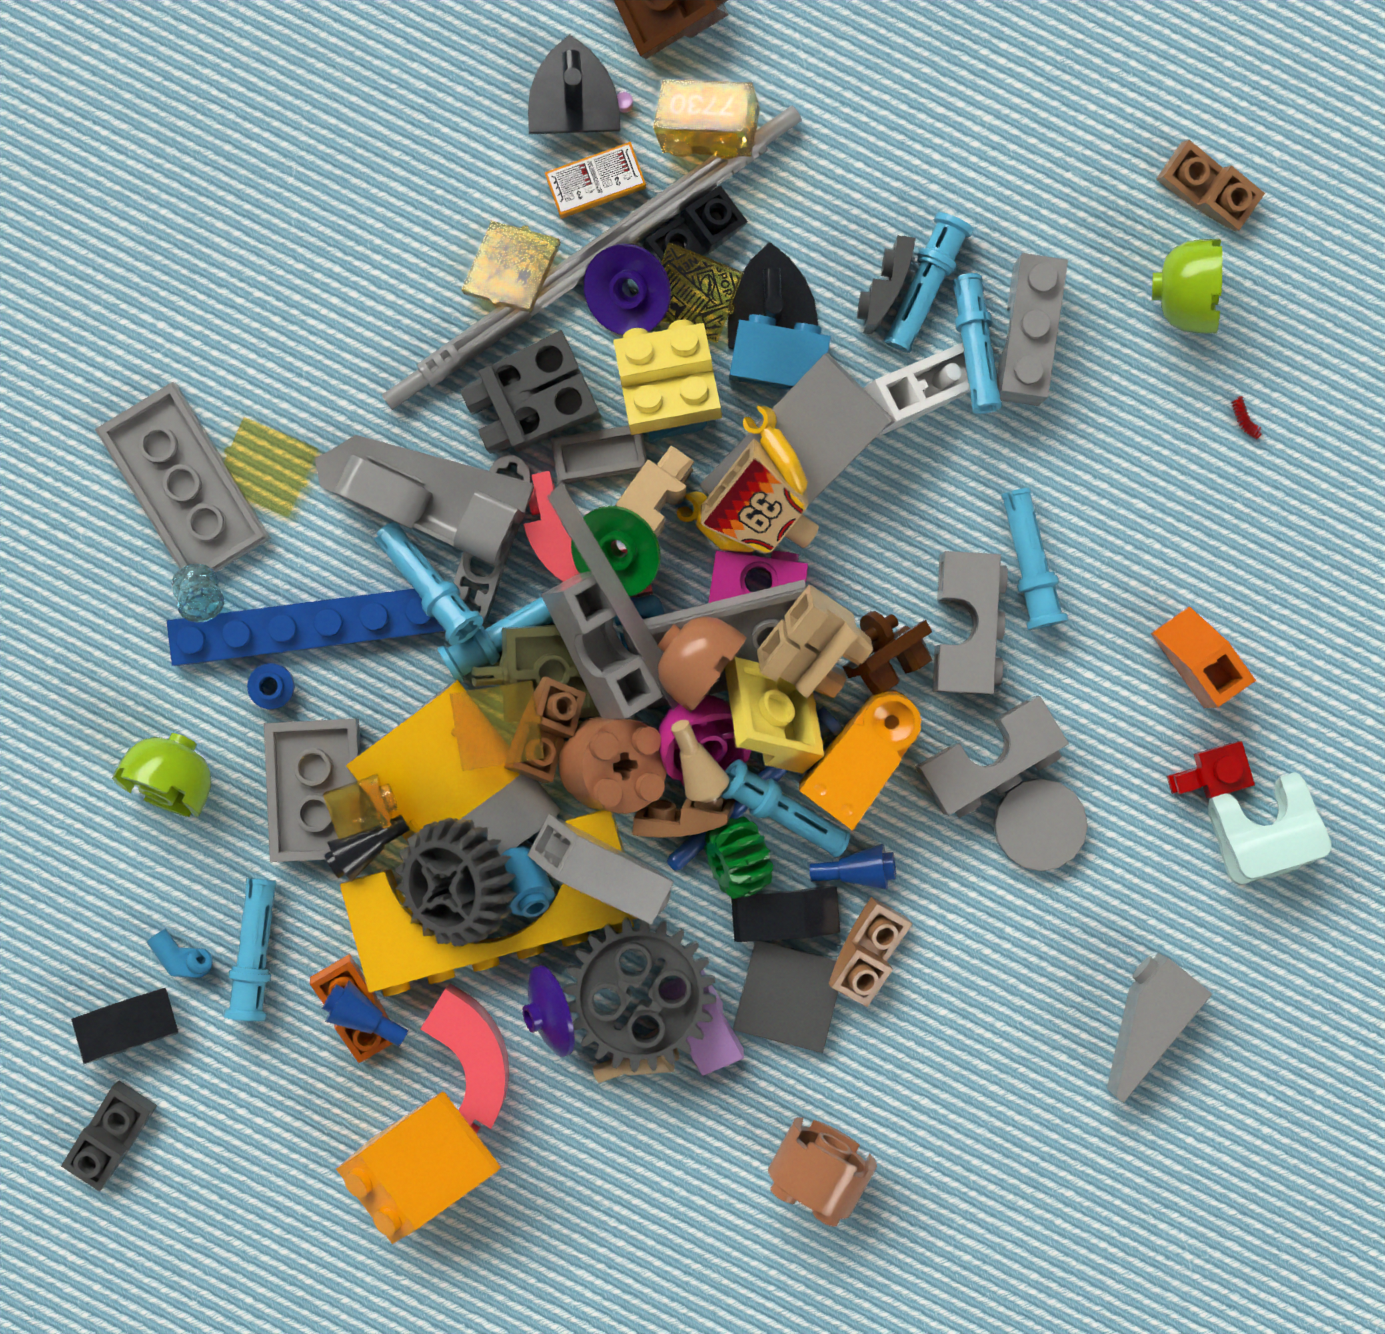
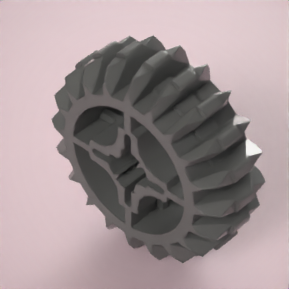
(459, 892)

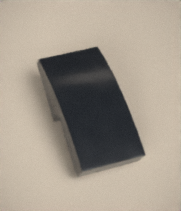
(700, 227)
(124, 1025)

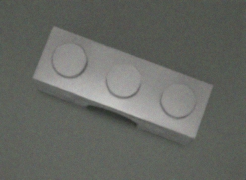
(1033, 329)
(976, 584)
(613, 675)
(1028, 739)

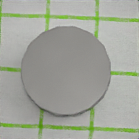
(1040, 824)

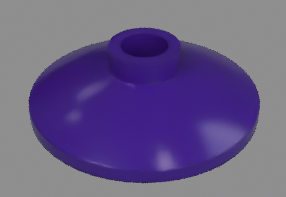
(609, 294)
(549, 1012)

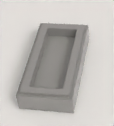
(598, 454)

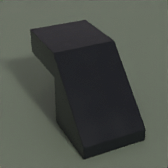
(786, 914)

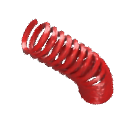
(1247, 424)

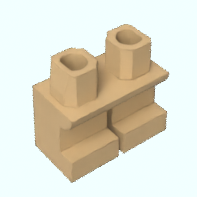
(656, 486)
(811, 643)

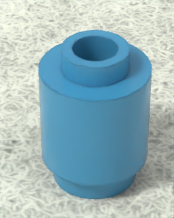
(530, 883)

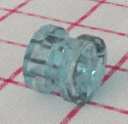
(190, 601)

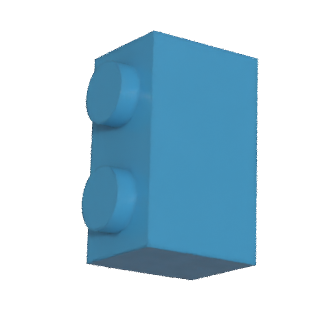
(775, 354)

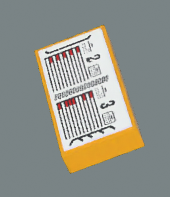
(595, 180)

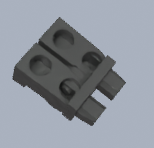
(533, 394)

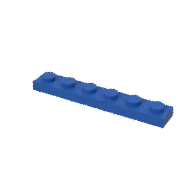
(299, 627)

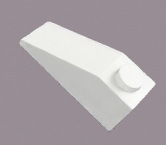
(921, 386)

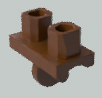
(904, 644)

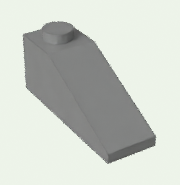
(1154, 1016)

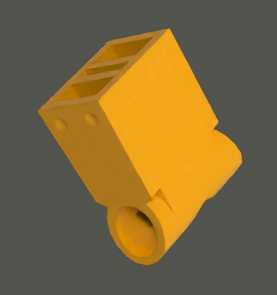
(862, 757)

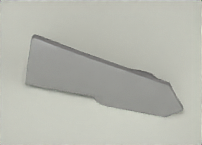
(435, 495)

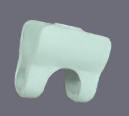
(1275, 849)

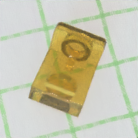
(360, 806)

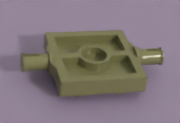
(533, 654)

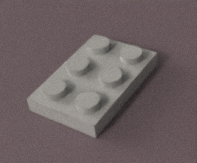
(301, 765)

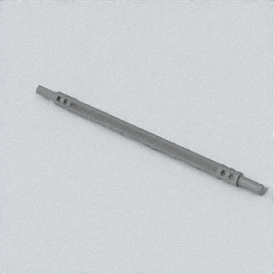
(573, 269)

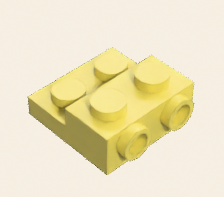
(667, 377)
(773, 718)

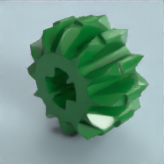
(738, 857)

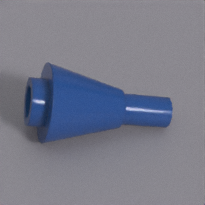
(866, 868)
(355, 1011)

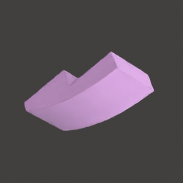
(720, 1044)

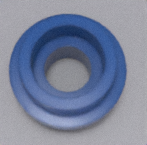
(284, 690)

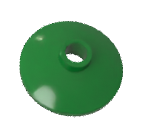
(641, 563)

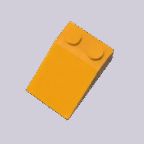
(417, 1167)

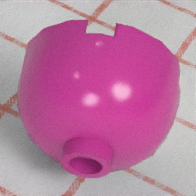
(713, 729)

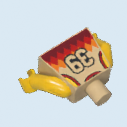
(757, 497)

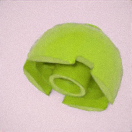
(1191, 285)
(166, 773)

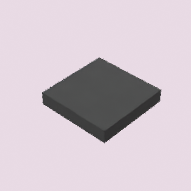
(787, 996)

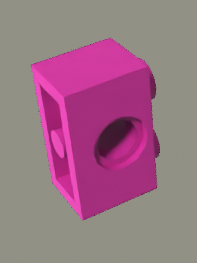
(732, 567)

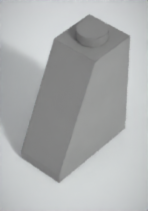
(600, 870)

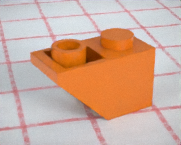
(1203, 658)

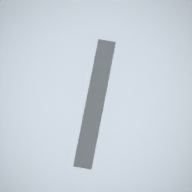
(608, 581)

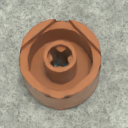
(613, 765)
(820, 1171)

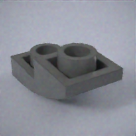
(876, 303)
(109, 1135)

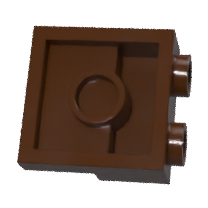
(662, 22)

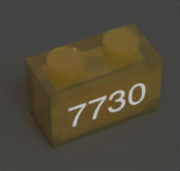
(706, 118)

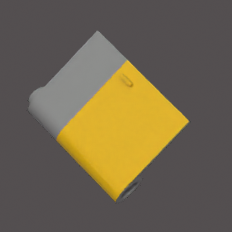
(429, 784)

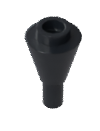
(355, 852)

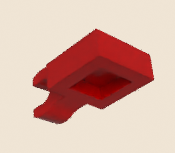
(1217, 771)

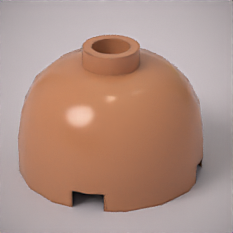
(696, 658)

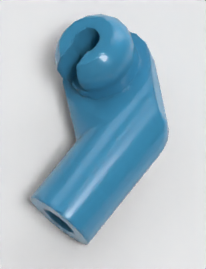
(178, 960)

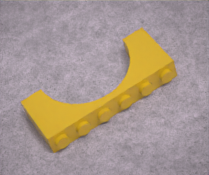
(397, 952)

